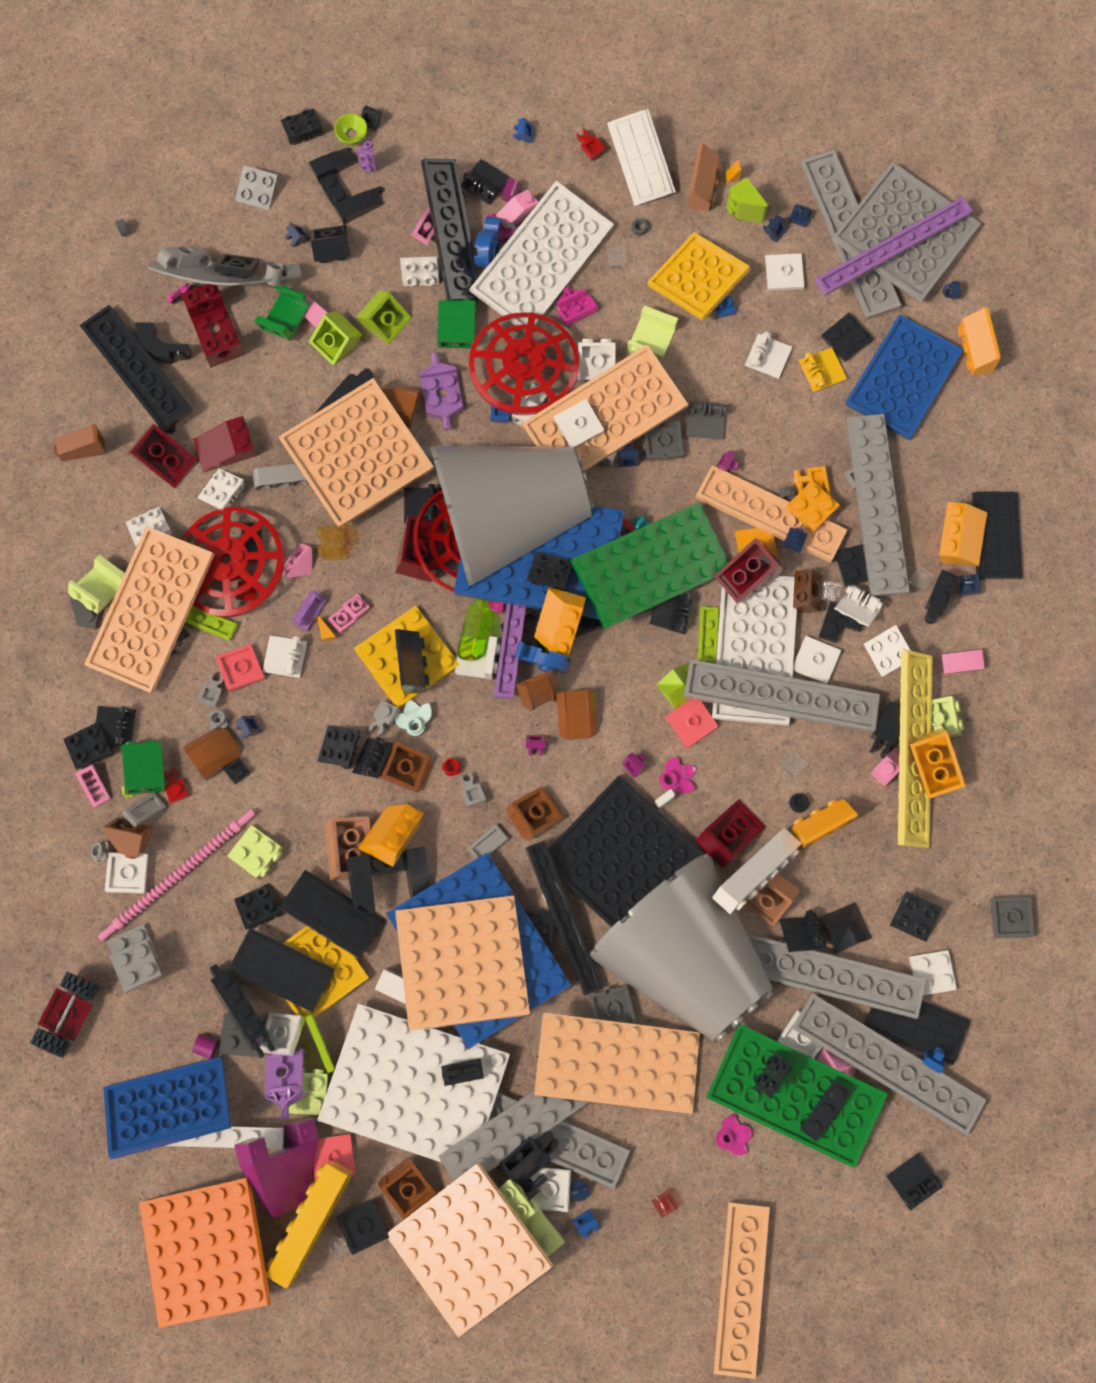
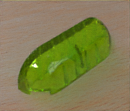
(475, 631)

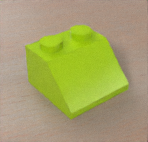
(746, 202)
(383, 316)
(334, 337)

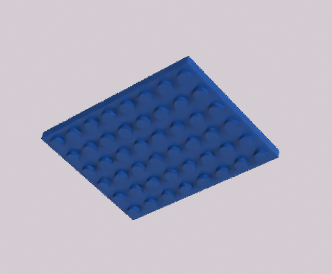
(511, 584)
(484, 881)

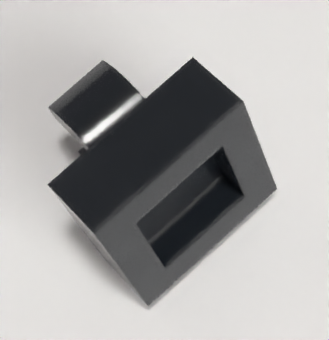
(371, 117)
(236, 771)

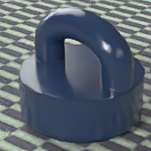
(955, 290)
(579, 1190)

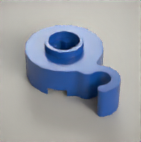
(488, 241)
(544, 660)

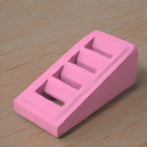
(89, 769)

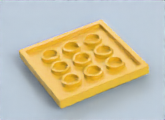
(698, 276)
(381, 657)
(347, 973)

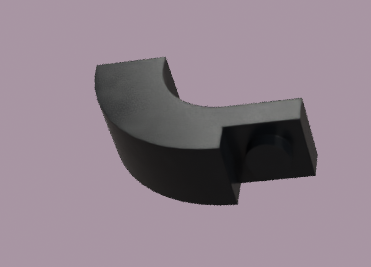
(157, 349)

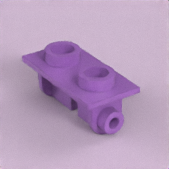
(366, 157)
(309, 610)

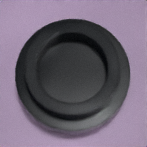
(799, 803)

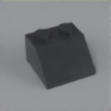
(330, 243)

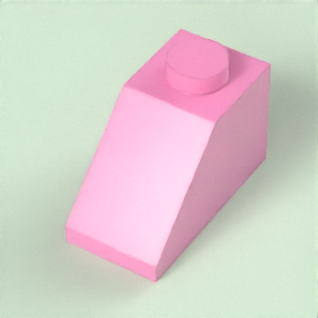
(517, 208)
(424, 229)
(888, 767)

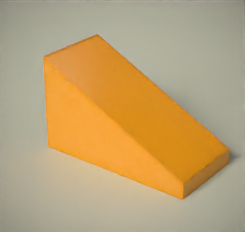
(733, 173)
(326, 633)

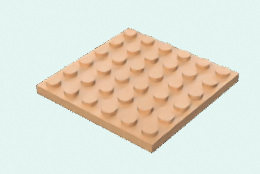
(356, 453)
(462, 963)
(469, 1250)

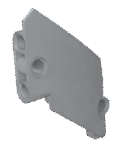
(195, 265)

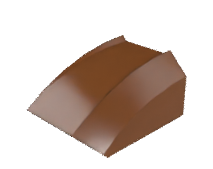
(403, 401)
(537, 690)
(577, 714)
(212, 752)
(406, 767)
(534, 813)
(406, 1188)

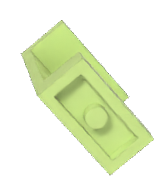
(655, 330)
(97, 586)

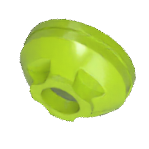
(350, 122)

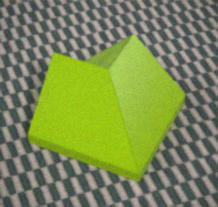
(673, 685)

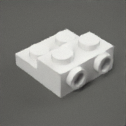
(595, 358)

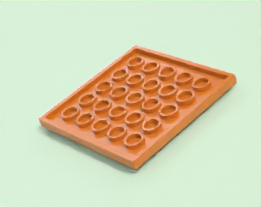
(204, 1253)

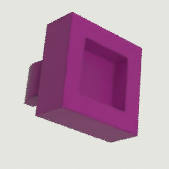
(727, 463)
(535, 741)
(634, 763)

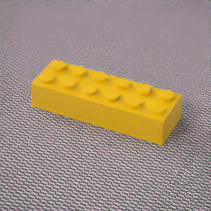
(309, 1223)

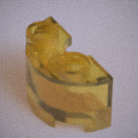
(332, 543)

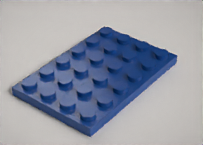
(904, 376)
(166, 1108)

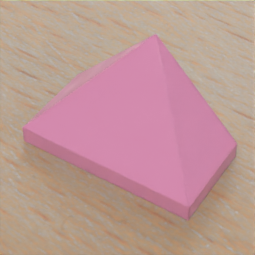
(299, 562)
(835, 1062)

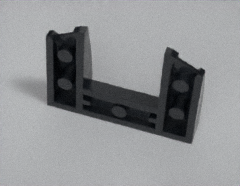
(346, 207)
(363, 867)

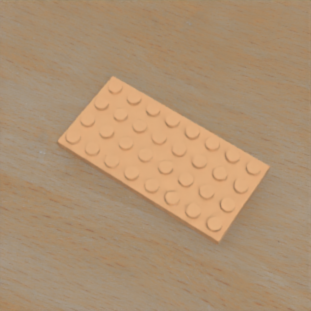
(625, 399)
(149, 609)
(617, 1063)

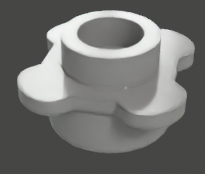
(214, 715)
(100, 851)

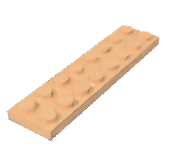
(766, 512)
(741, 1290)

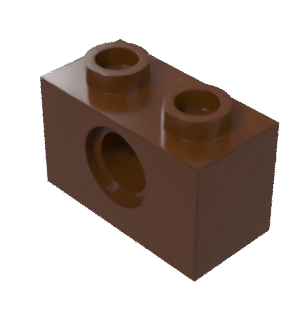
(807, 591)

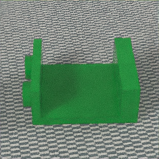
(285, 314)
(456, 323)
(142, 767)

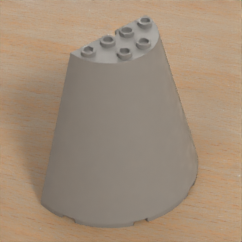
(509, 500)
(688, 952)

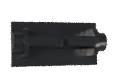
(462, 1072)

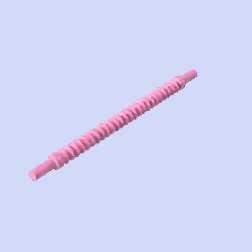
(118, 923)

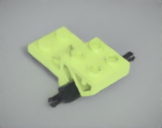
(529, 1212)

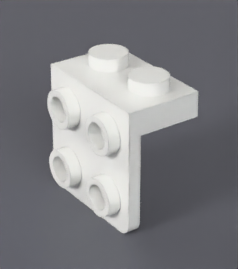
(484, 666)

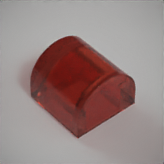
(664, 1204)

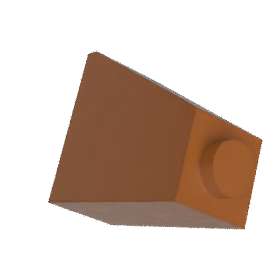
(80, 444)

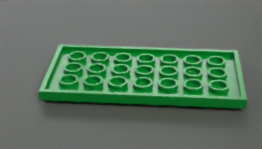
(650, 565)
(795, 1096)

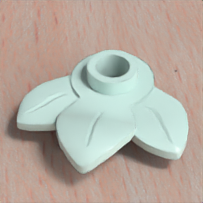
(414, 715)

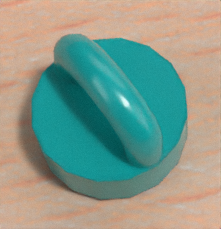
(639, 522)

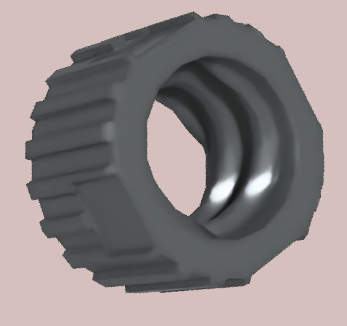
(122, 227)
(639, 232)
(787, 493)

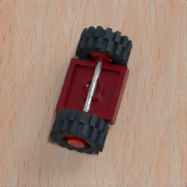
(64, 1014)

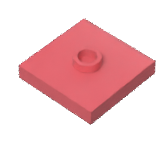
(239, 667)
(691, 721)
(336, 1149)

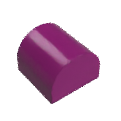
(511, 189)
(205, 1046)

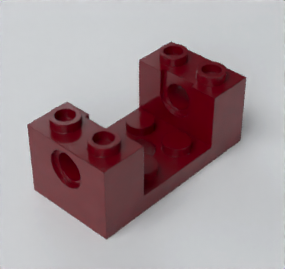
(206, 310)

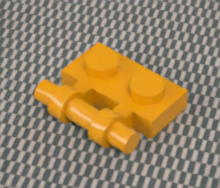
(816, 474)

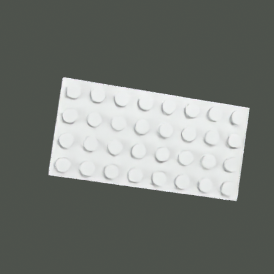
(542, 255)
(757, 638)

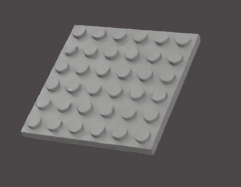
(892, 206)

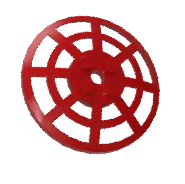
(523, 371)
(449, 540)
(239, 561)

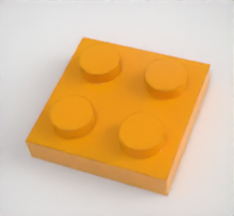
(812, 506)

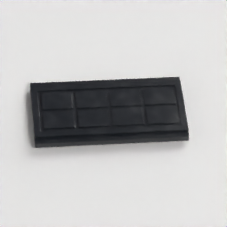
(1001, 538)
(331, 914)
(281, 970)
(931, 1029)

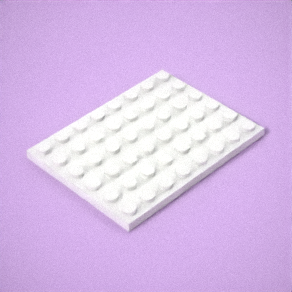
(394, 1088)

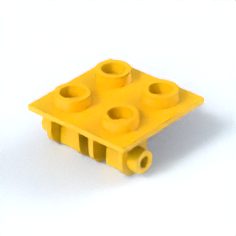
(822, 369)

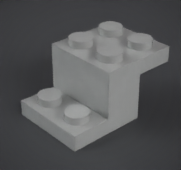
(134, 958)

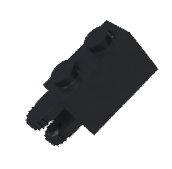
(940, 595)
(887, 729)
(529, 1157)

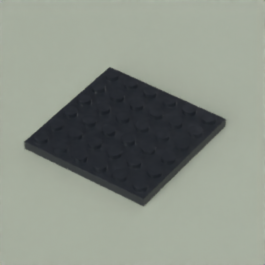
(619, 852)

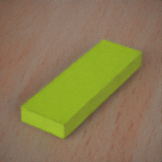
(212, 624)
(708, 634)
(319, 1042)

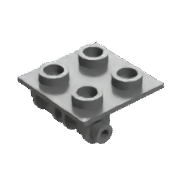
(705, 420)

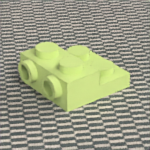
(945, 715)
(255, 852)
(316, 1088)

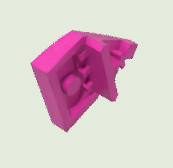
(575, 305)

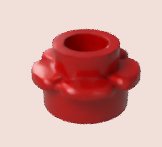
(451, 762)

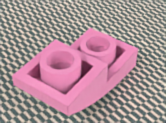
(314, 312)
(348, 614)
(963, 661)

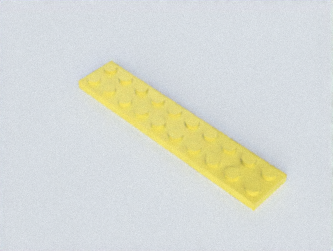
(914, 723)

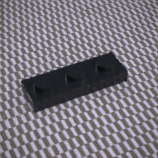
(825, 1110)

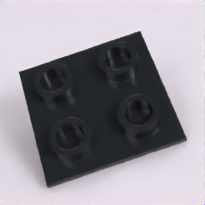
(302, 124)
(484, 181)
(416, 498)
(550, 571)
(673, 613)
(116, 724)
(87, 746)
(339, 746)
(372, 757)
(258, 906)
(916, 916)
(803, 933)
(772, 1075)
(914, 1181)

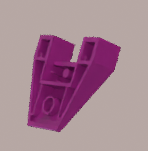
(284, 1175)

